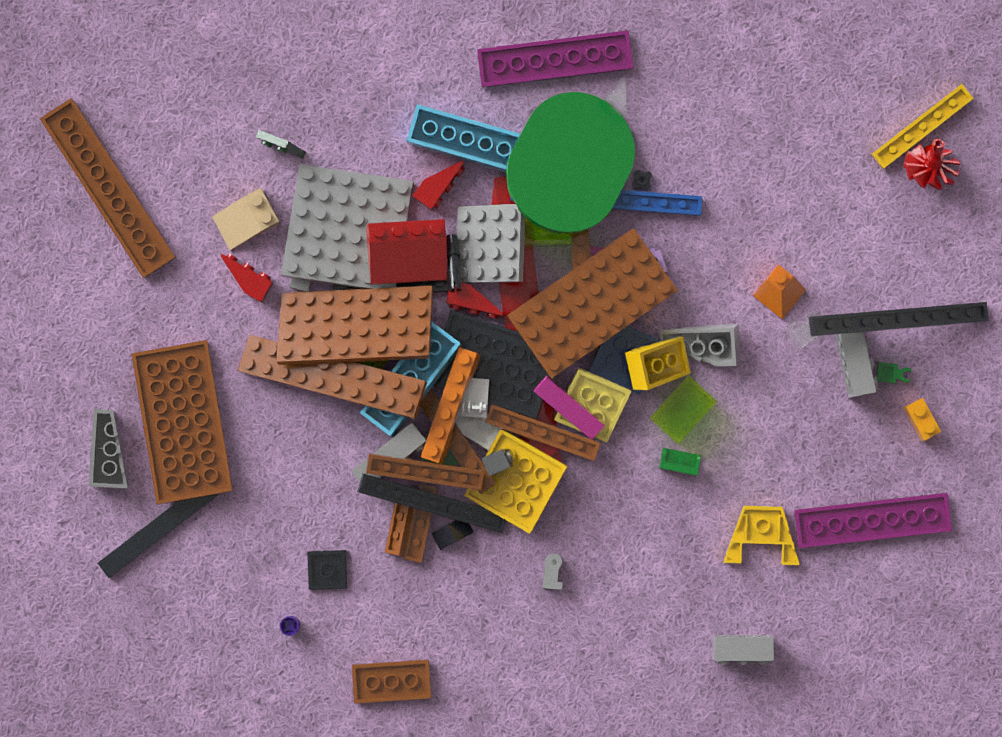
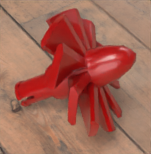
(927, 164)

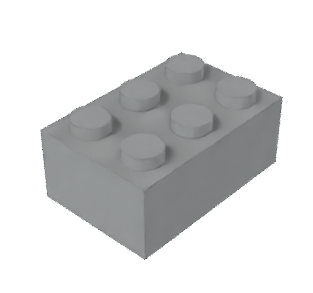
(742, 649)

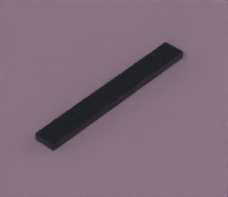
(430, 502)
(151, 534)

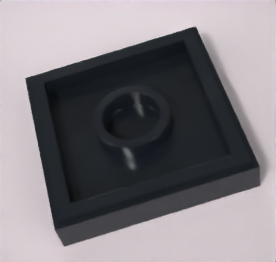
(327, 570)

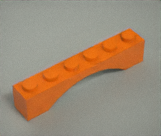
(454, 391)

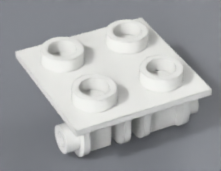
(475, 399)

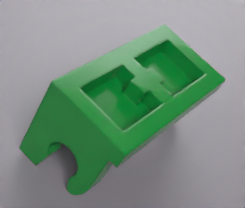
(680, 461)

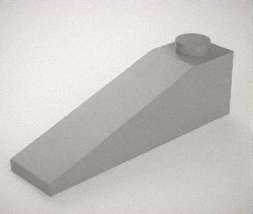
(708, 343)

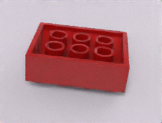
(407, 251)

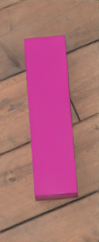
(569, 407)

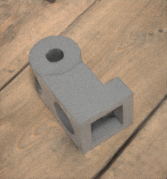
(552, 565)

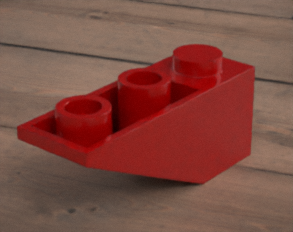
(433, 187)
(251, 283)
(473, 301)

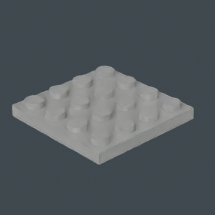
(490, 243)

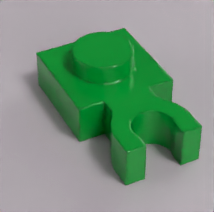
(889, 373)

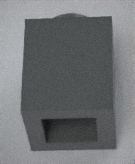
(498, 461)

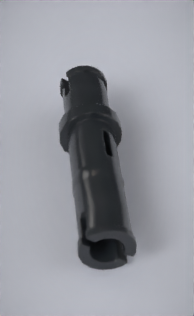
(453, 263)

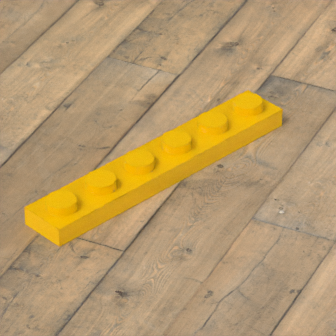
(922, 126)

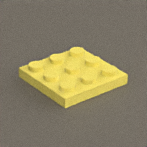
(600, 398)

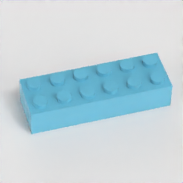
(461, 138)
(442, 353)

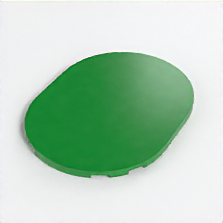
(570, 163)

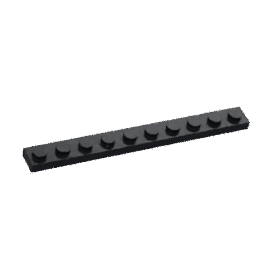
(898, 319)

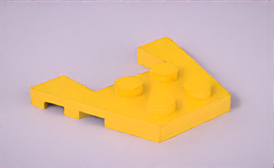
(762, 526)

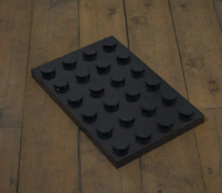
(503, 360)

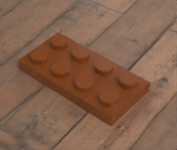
(391, 681)

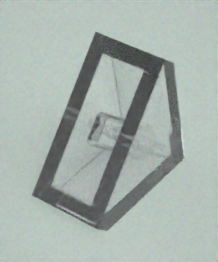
(617, 98)

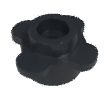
(645, 184)

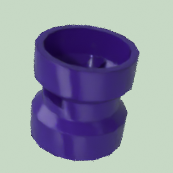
(289, 625)

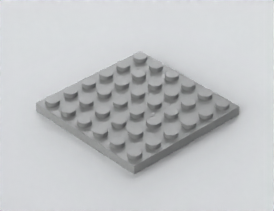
(331, 220)

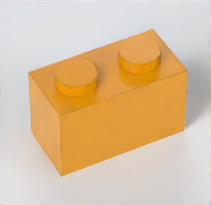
(921, 419)

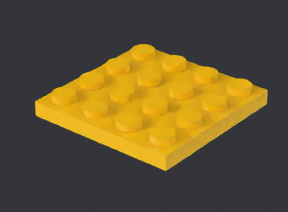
(524, 488)

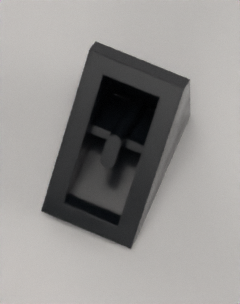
(451, 533)

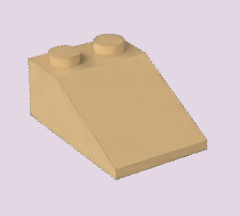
(246, 219)

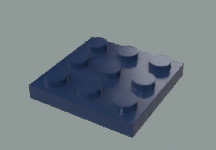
(611, 360)

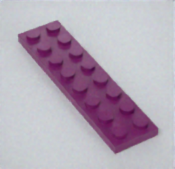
(555, 59)
(872, 520)

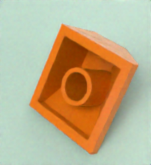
(779, 291)

